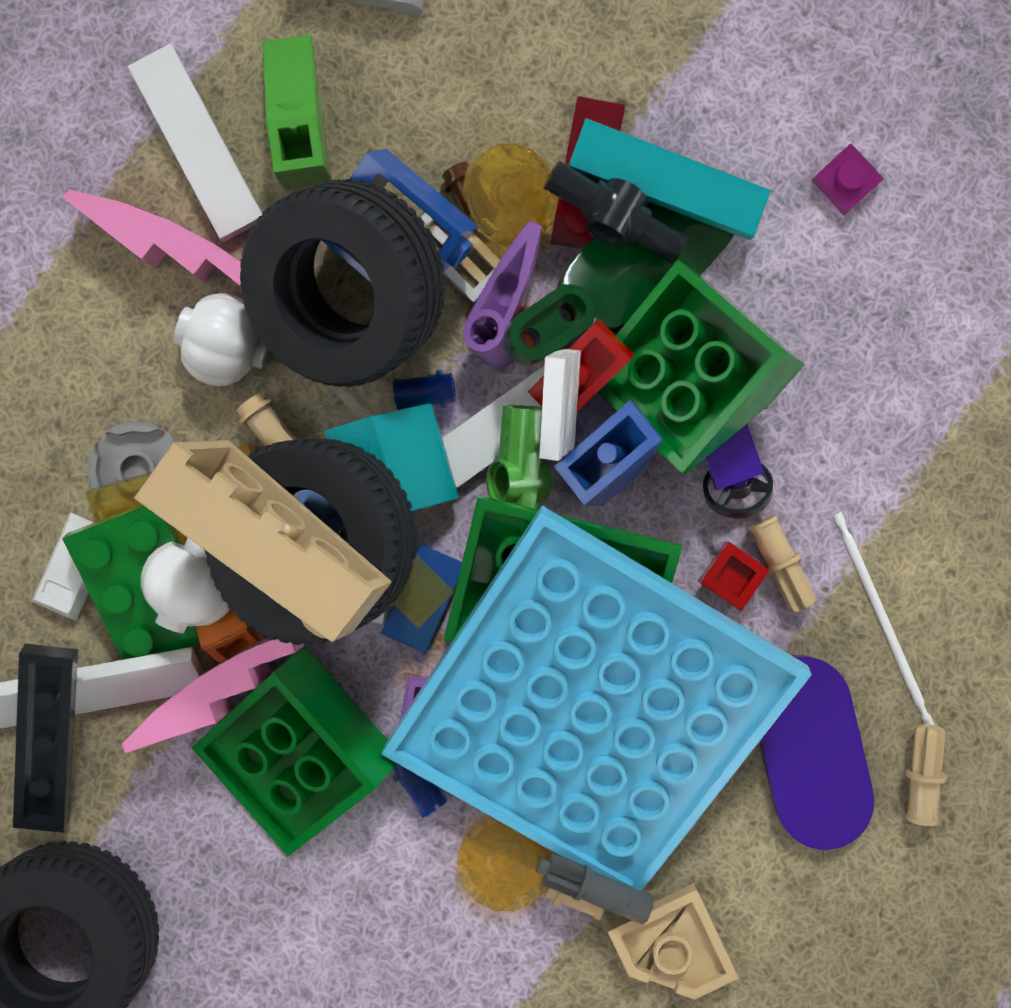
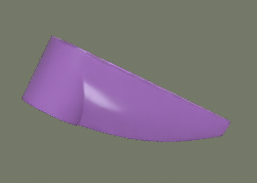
(503, 298)

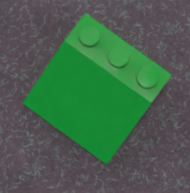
(697, 366)
(296, 752)

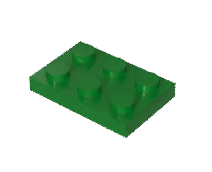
(111, 565)

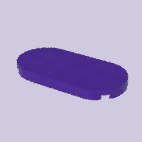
(819, 763)

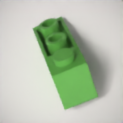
(295, 113)

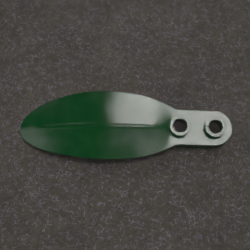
(607, 286)

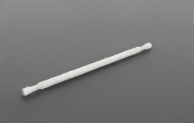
(883, 619)

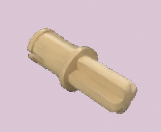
(782, 563)
(926, 775)

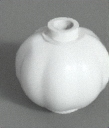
(218, 340)
(181, 588)

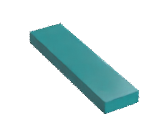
(670, 179)

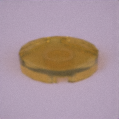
(508, 191)
(500, 865)

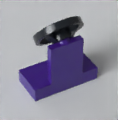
(734, 469)

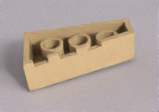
(263, 535)

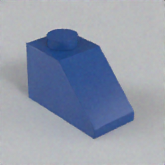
(610, 456)

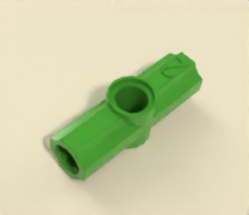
(519, 472)

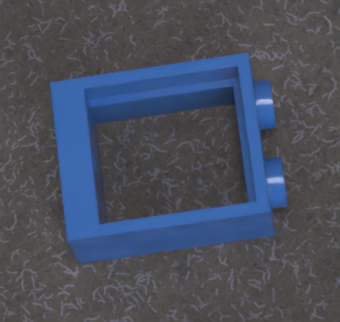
(385, 167)

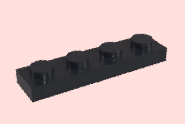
(44, 737)

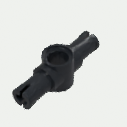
(615, 212)

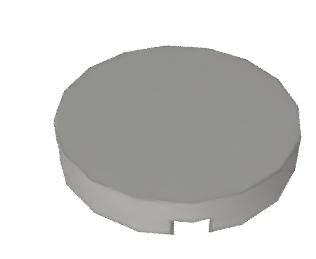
(137, 439)

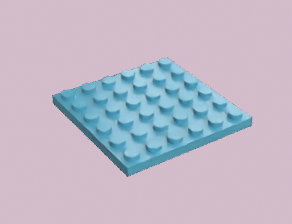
(593, 703)

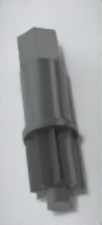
(595, 888)

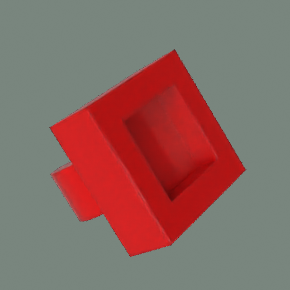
(733, 575)

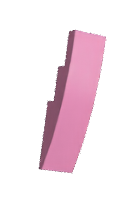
(154, 236)
(208, 696)

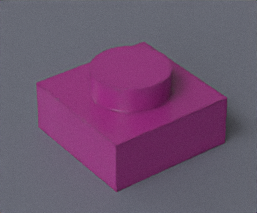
(847, 179)

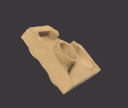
(675, 946)

